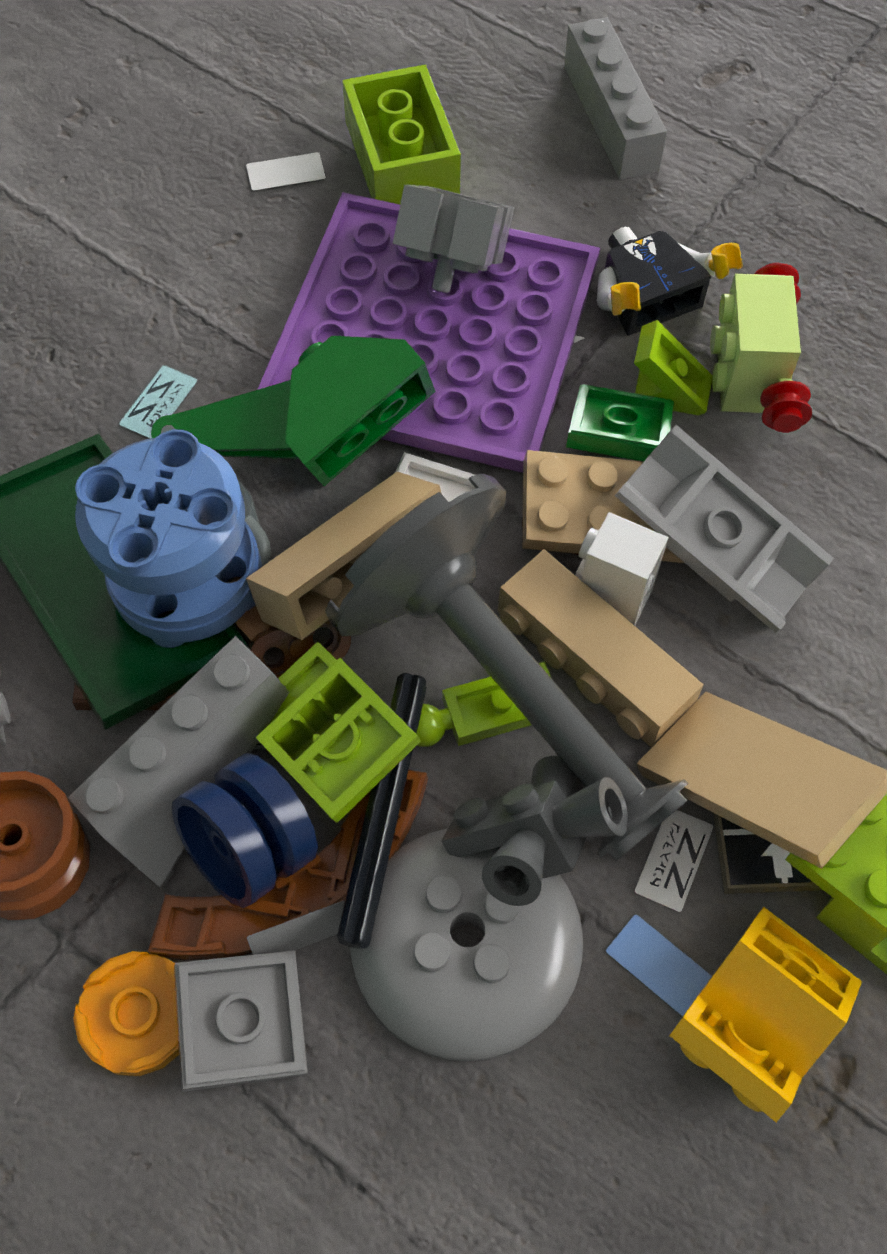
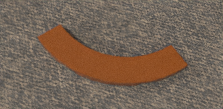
(217, 929)

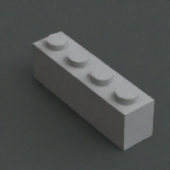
(614, 98)

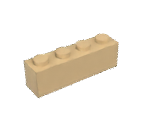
(301, 581)
(597, 648)

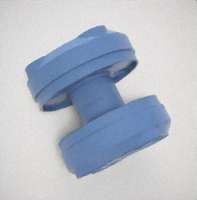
(168, 536)

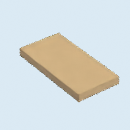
(767, 777)

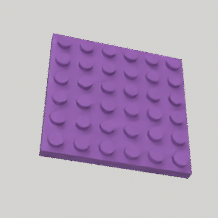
(488, 344)

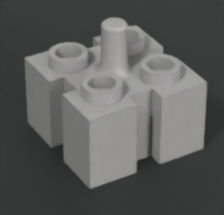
(451, 228)

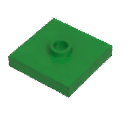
(618, 422)

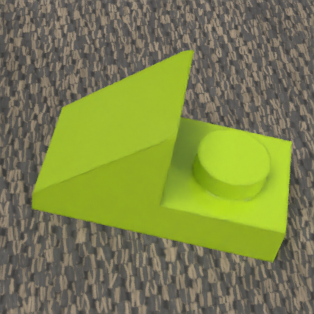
(671, 371)

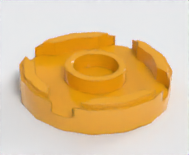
(129, 1014)

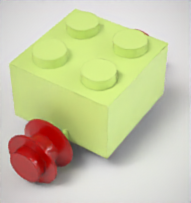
(761, 348)

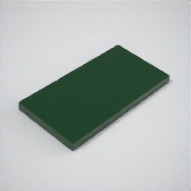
(69, 597)

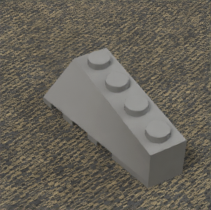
(177, 748)

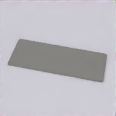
(298, 931)

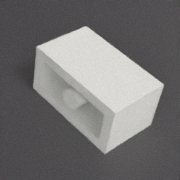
(622, 564)

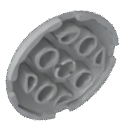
(456, 997)

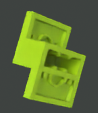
(335, 732)
(857, 886)

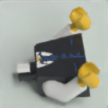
(658, 277)

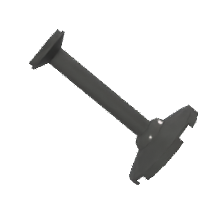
(428, 570)

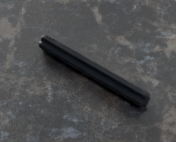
(379, 827)

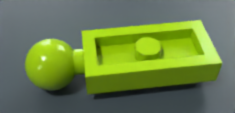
(472, 712)

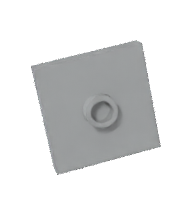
(239, 1020)

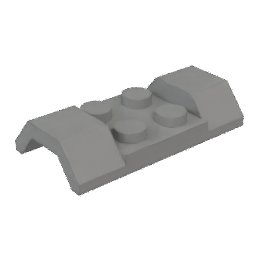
(723, 528)

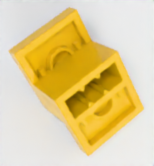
(767, 1014)

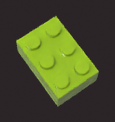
(401, 133)

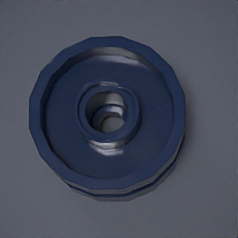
(245, 829)

